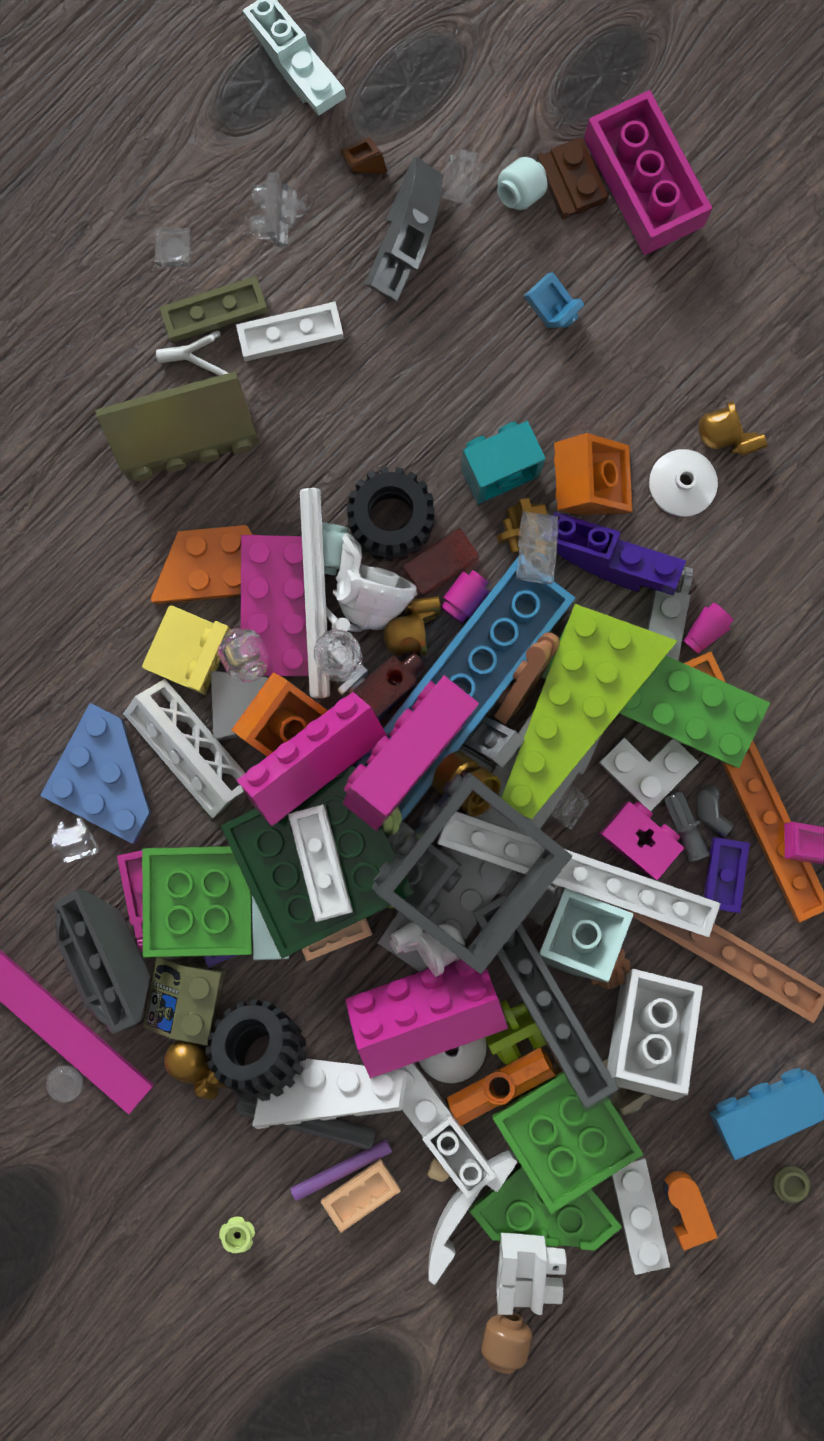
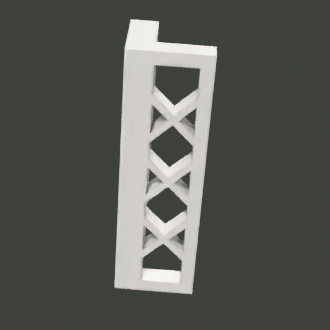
(181, 750)

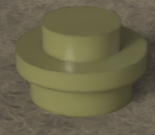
(791, 1184)

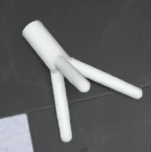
(185, 353)
(342, 623)

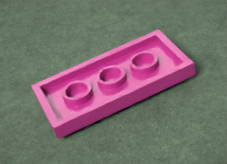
(275, 600)

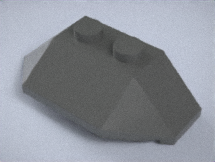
(102, 959)

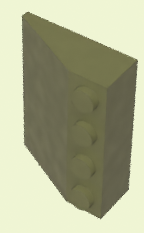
(179, 427)

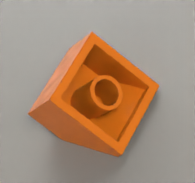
(592, 476)

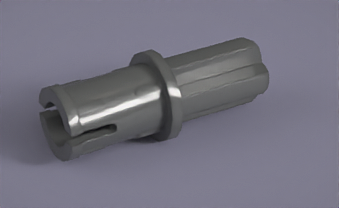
(686, 826)

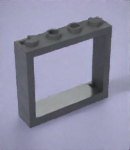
(517, 904)

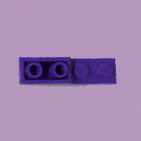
(614, 560)

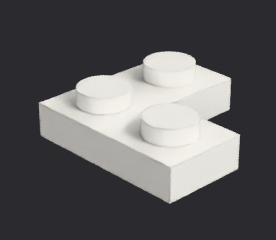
(644, 779)

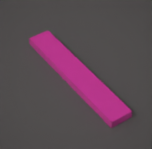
(71, 1036)

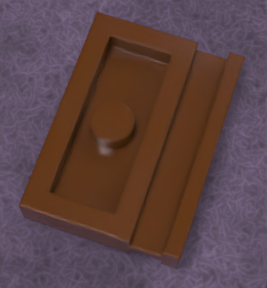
(572, 178)

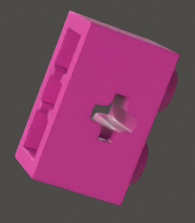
(650, 858)

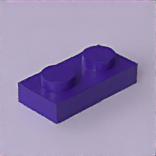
(726, 873)

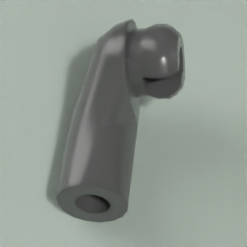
(709, 811)

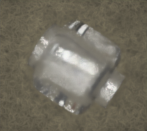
(243, 655)

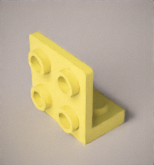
(186, 649)

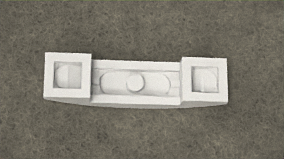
(442, 1249)

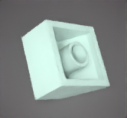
(585, 936)

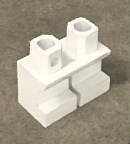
(523, 1272)

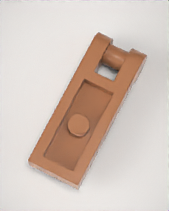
(527, 676)

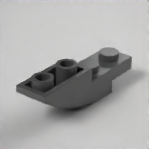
(409, 229)

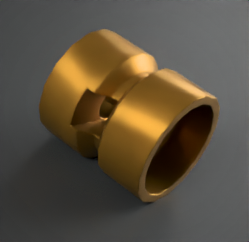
(455, 764)

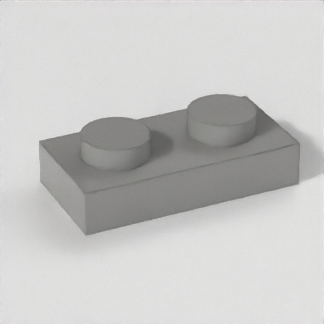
(494, 742)

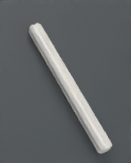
(314, 585)

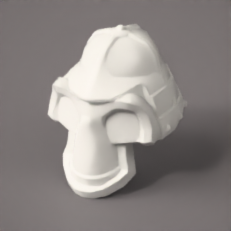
(367, 593)

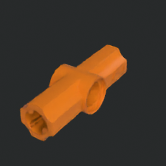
(481, 1097)

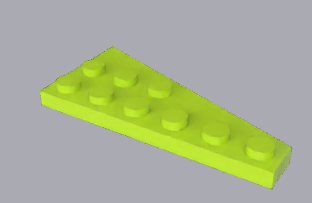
(588, 685)

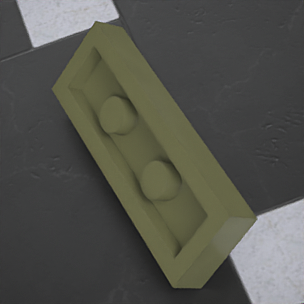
(213, 309)

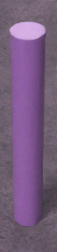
(341, 1170)

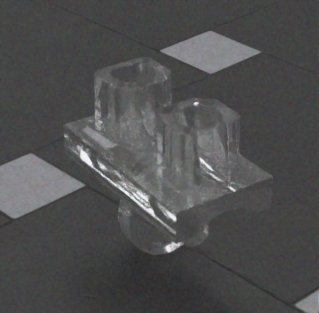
(280, 210)

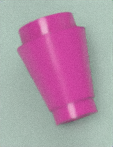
(708, 627)

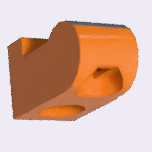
(694, 1218)

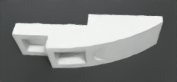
(444, 1134)

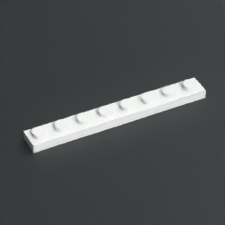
(582, 874)

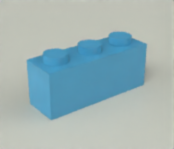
(769, 1113)

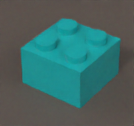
(502, 461)

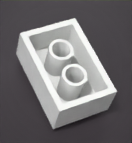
(654, 1034)

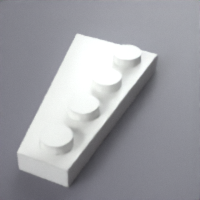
(332, 1091)

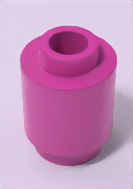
(465, 596)

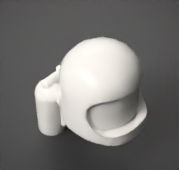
(431, 951)

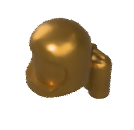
(724, 429)
(408, 632)
(189, 1065)

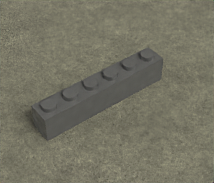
(552, 1015)

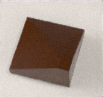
(364, 157)

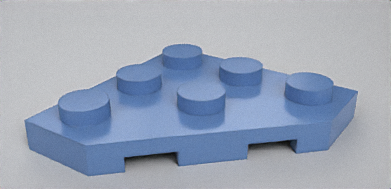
(101, 777)

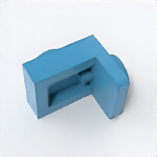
(553, 302)

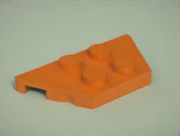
(202, 566)

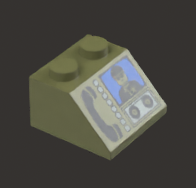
(184, 1000)

